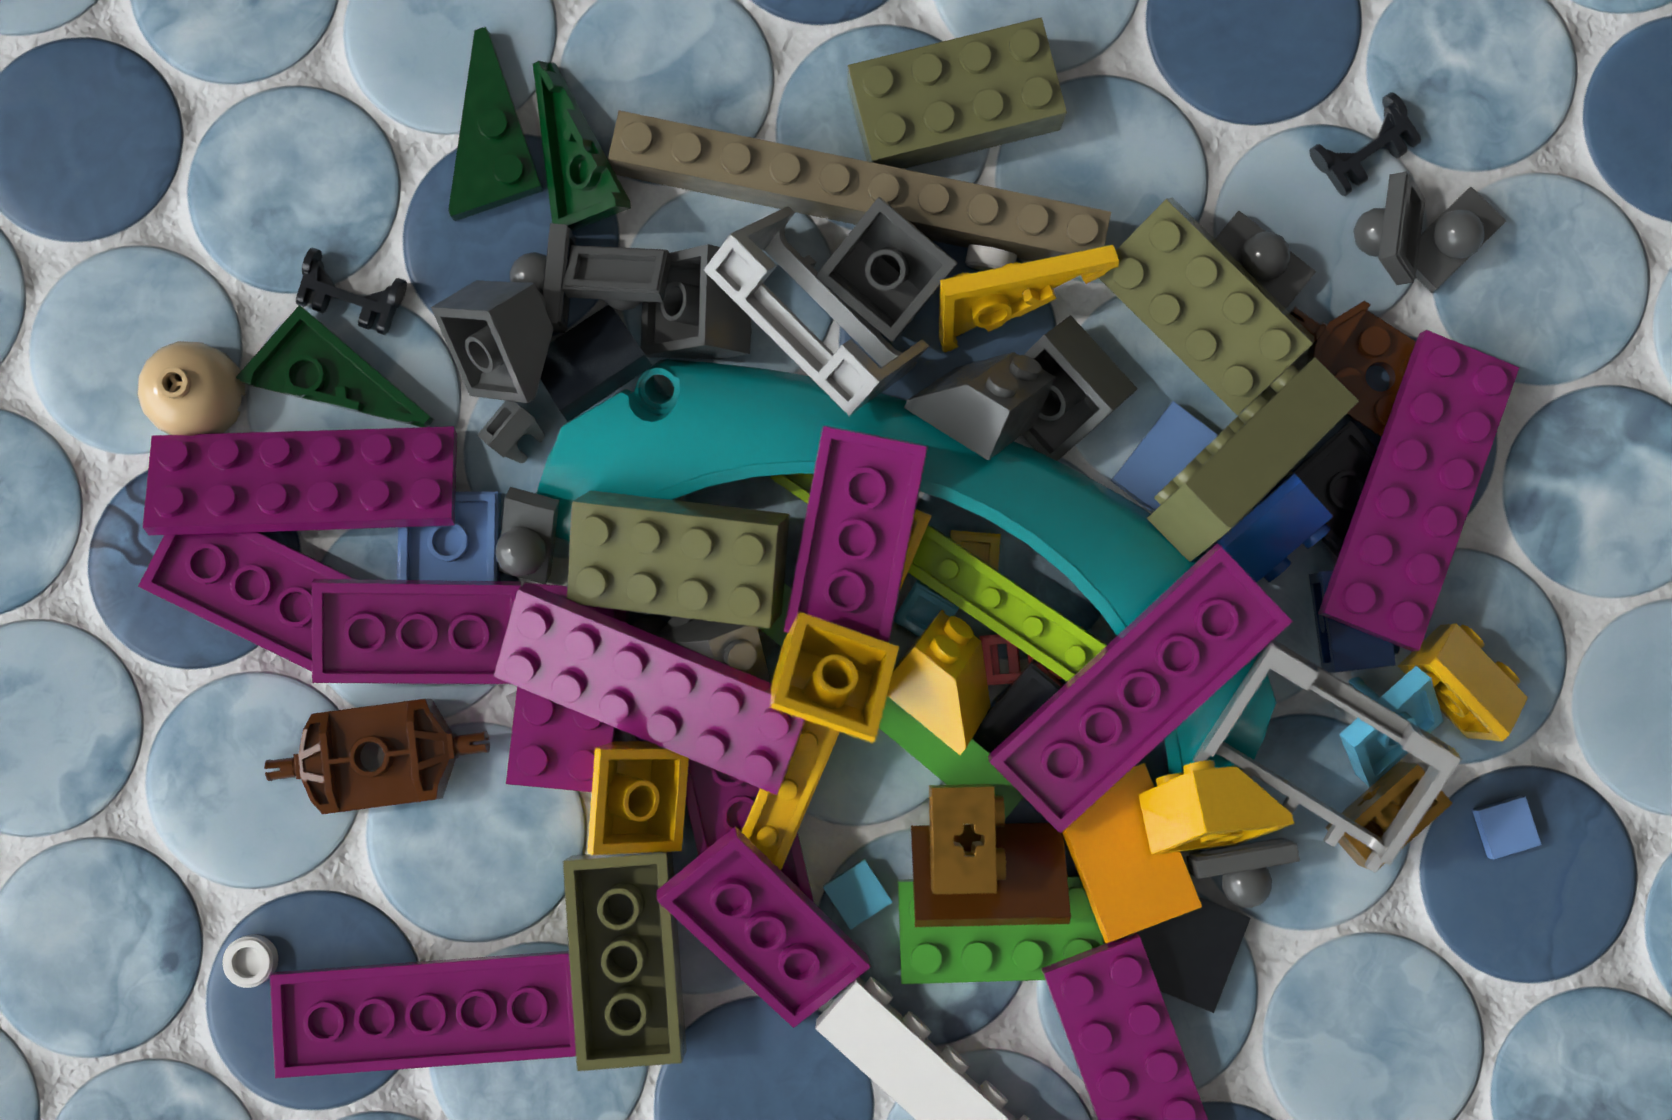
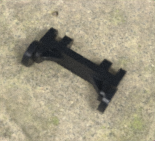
(1394, 124)
(317, 279)

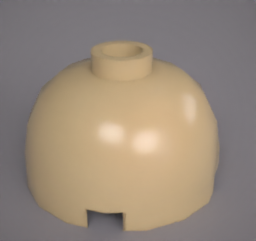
(190, 389)

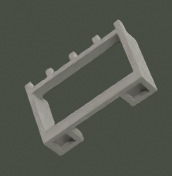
(847, 375)
(1439, 755)

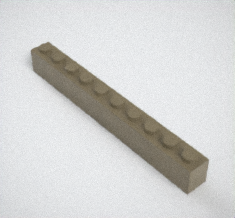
(847, 187)

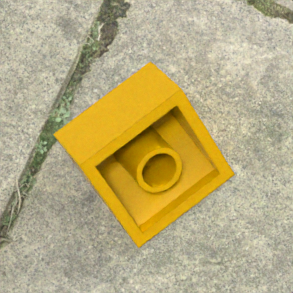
(833, 676)
(944, 681)
(1469, 686)
(637, 799)
(1208, 809)

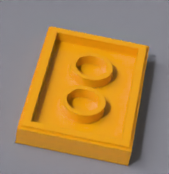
(1116, 867)

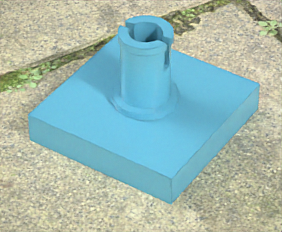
(1371, 750)

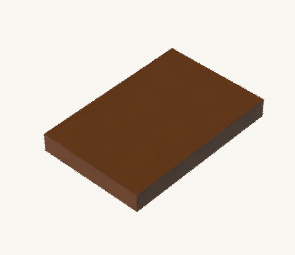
(1030, 894)

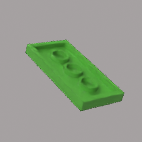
(991, 951)

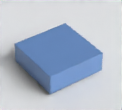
(1506, 827)

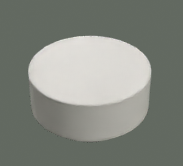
(988, 258)
(250, 960)

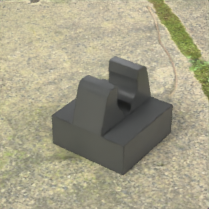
(506, 429)

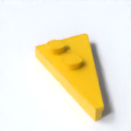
(1012, 291)

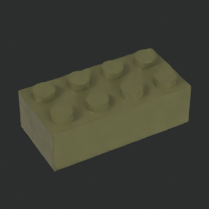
(957, 96)
(1206, 306)
(1250, 457)
(677, 558)
(623, 961)

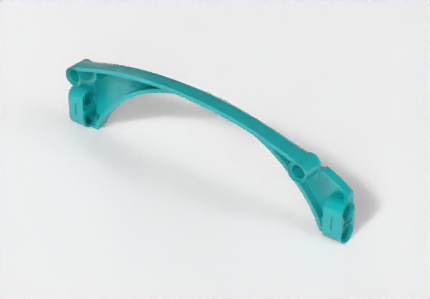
(768, 422)

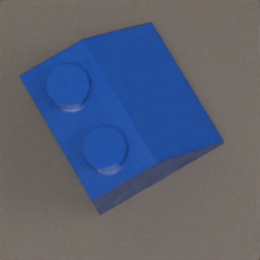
(1275, 528)

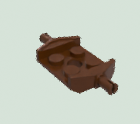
(1350, 347)
(415, 747)

